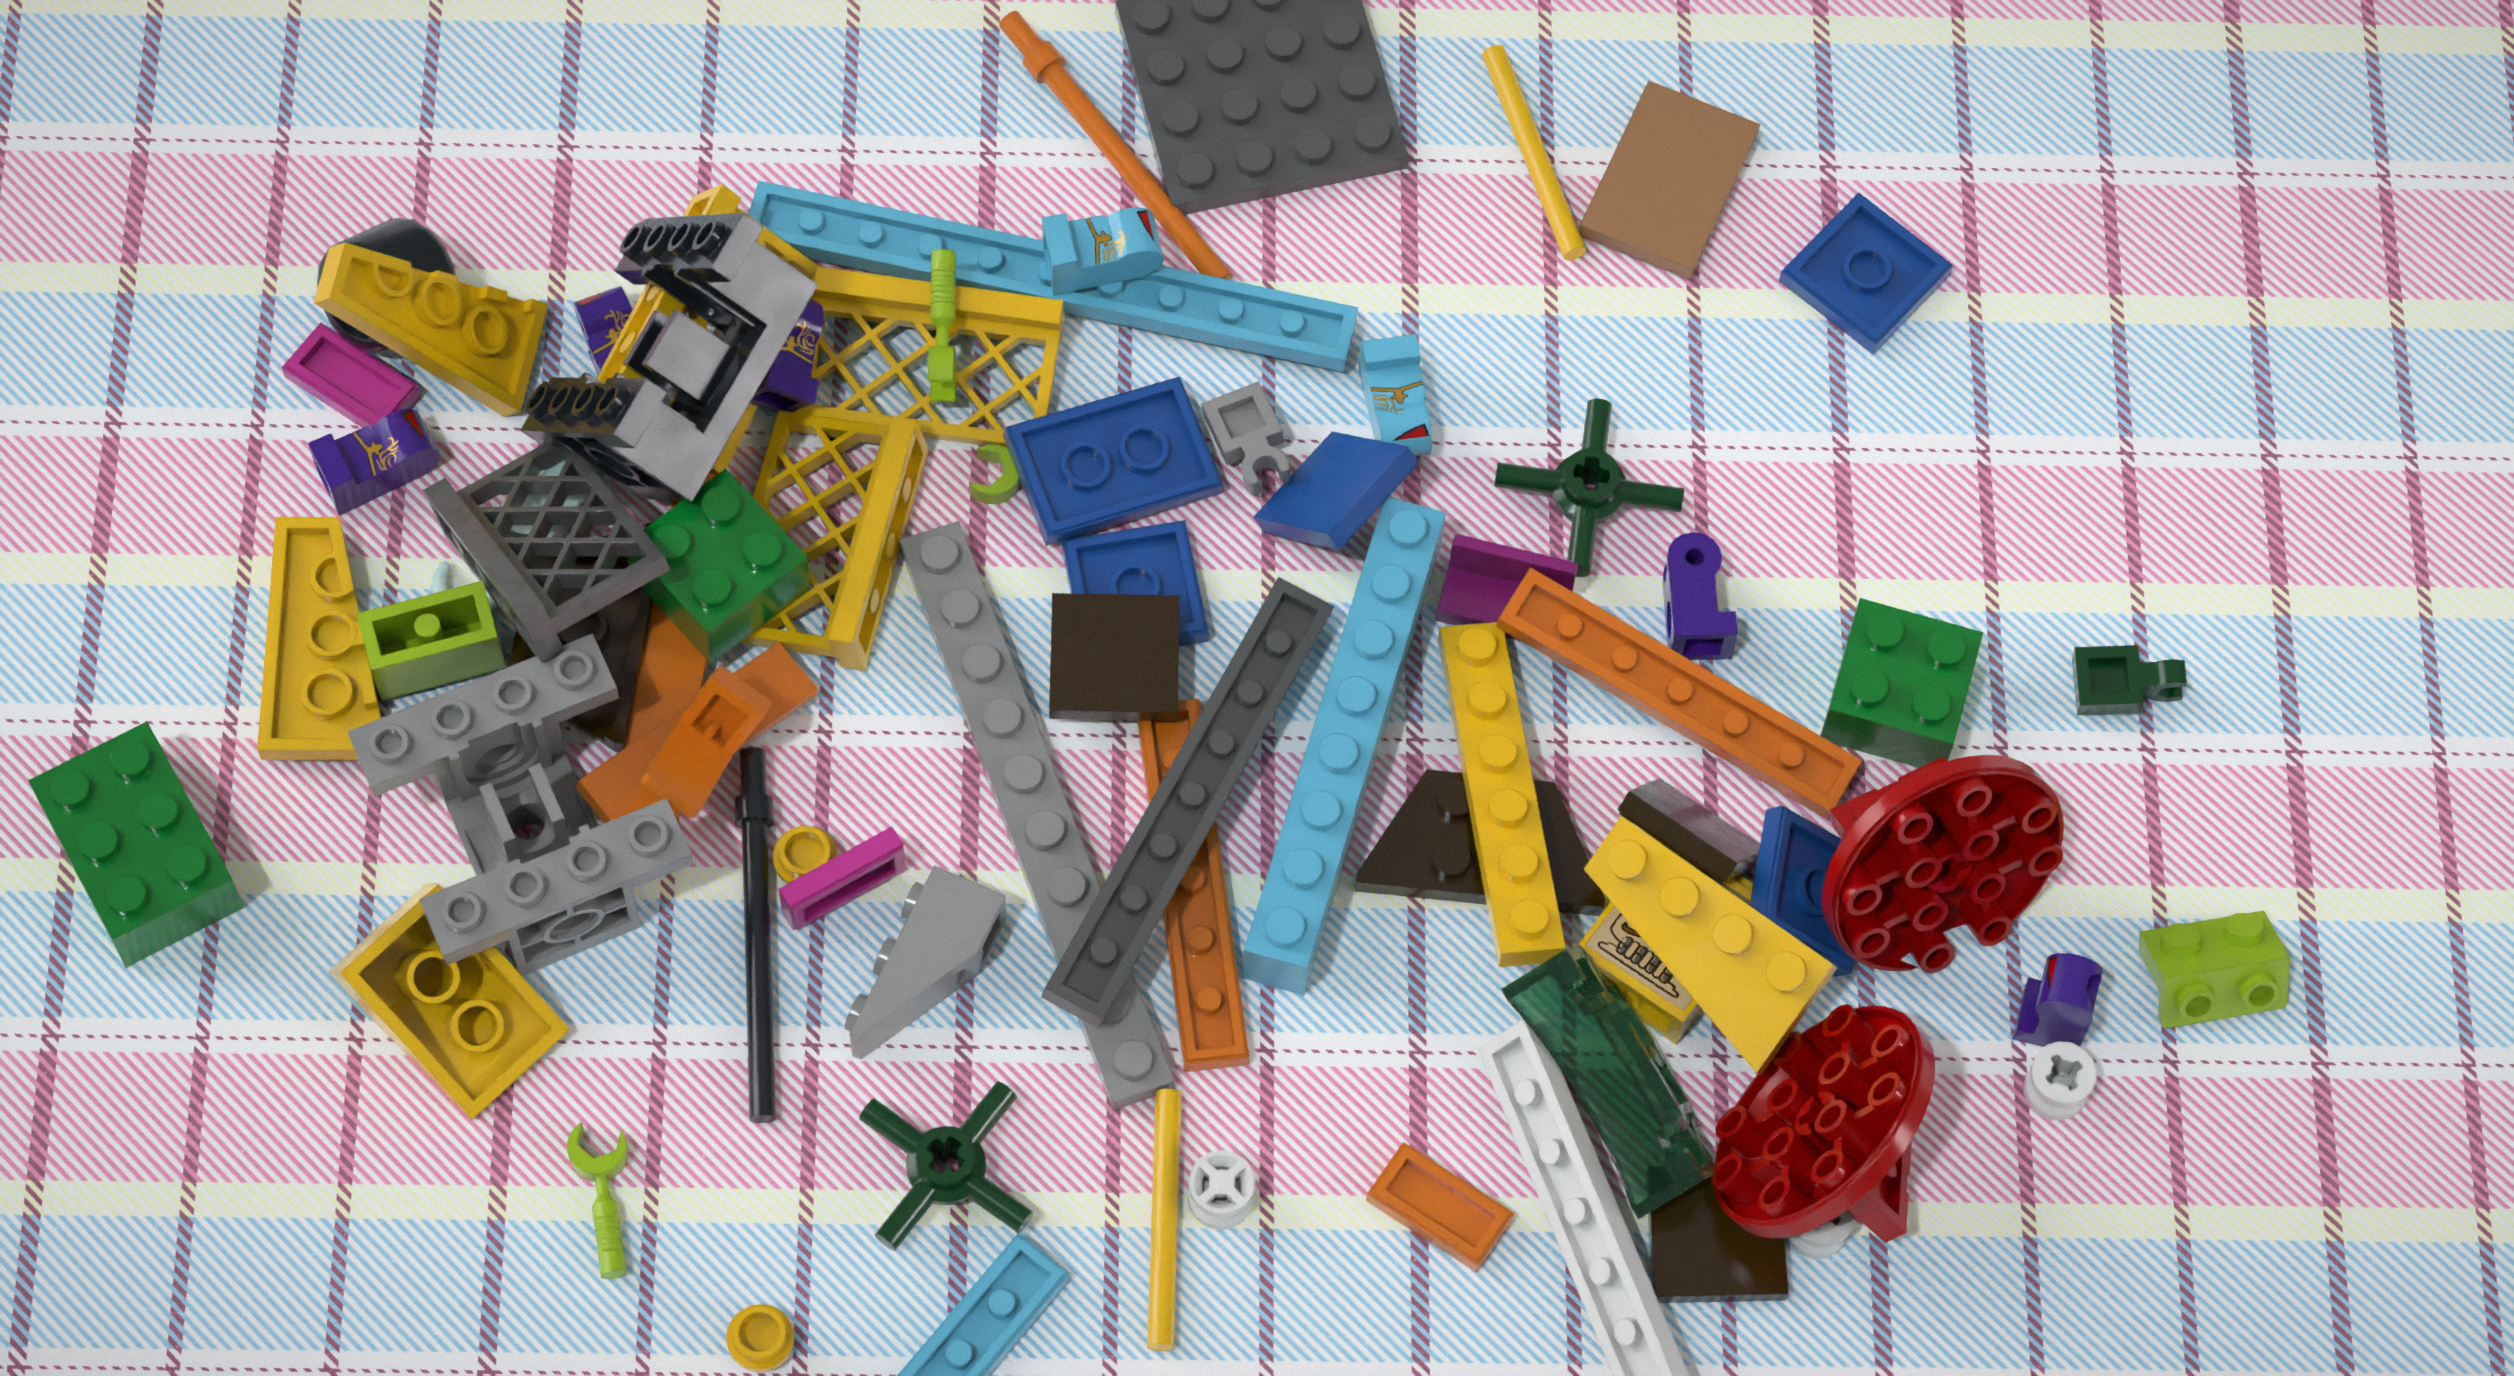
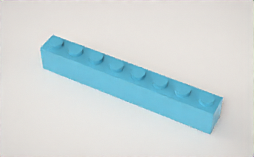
(1343, 747)

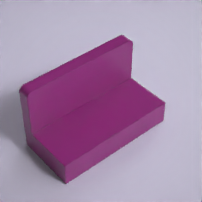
(1486, 576)

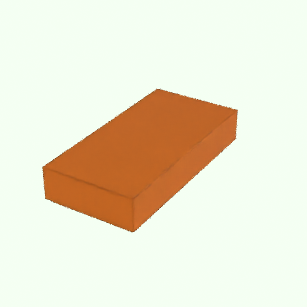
(1439, 1207)

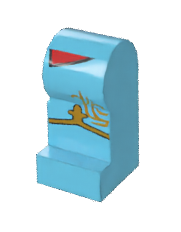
(1100, 249)
(1396, 392)

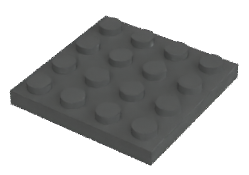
(1259, 96)

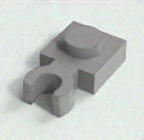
(1247, 430)

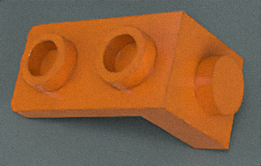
(705, 741)

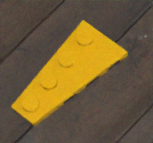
(447, 327)
(314, 649)
(1721, 950)

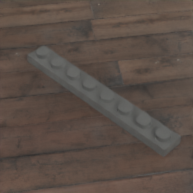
(1187, 803)

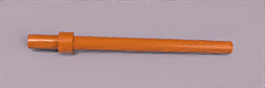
(1047, 67)

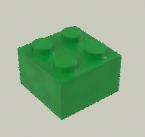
(725, 564)
(1901, 685)

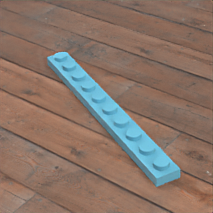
(988, 259)

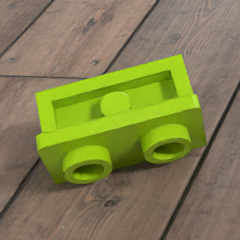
(2216, 968)

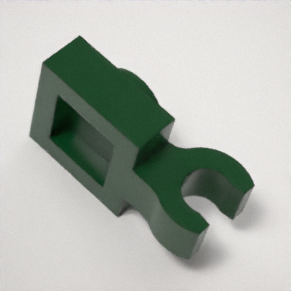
(2115, 680)

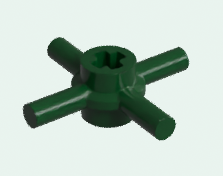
(1592, 467)
(950, 1186)

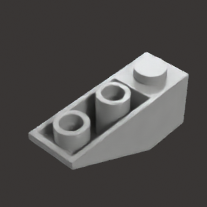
(938, 951)

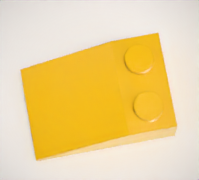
(460, 1022)

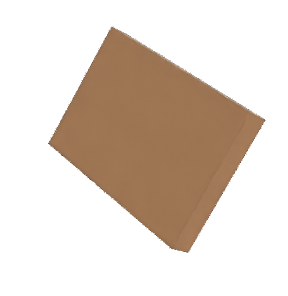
(1669, 180)

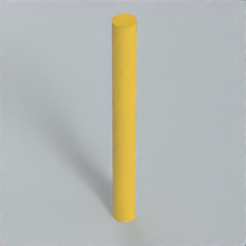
(1533, 152)
(1164, 1220)

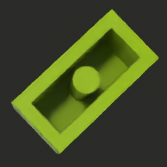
(431, 640)

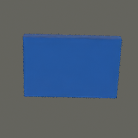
(1112, 460)

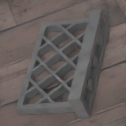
(506, 563)

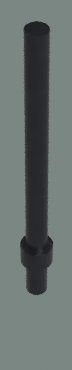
(754, 816)

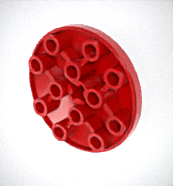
(1940, 853)
(1828, 1127)

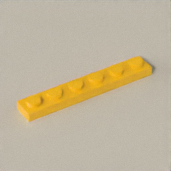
(1500, 794)

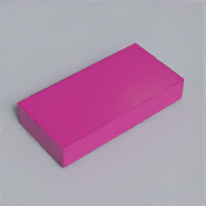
(348, 378)
(842, 879)

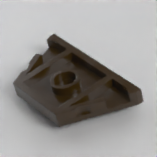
(621, 637)
(1434, 853)

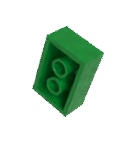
(136, 844)

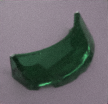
(1616, 1076)

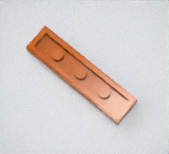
(616, 784)

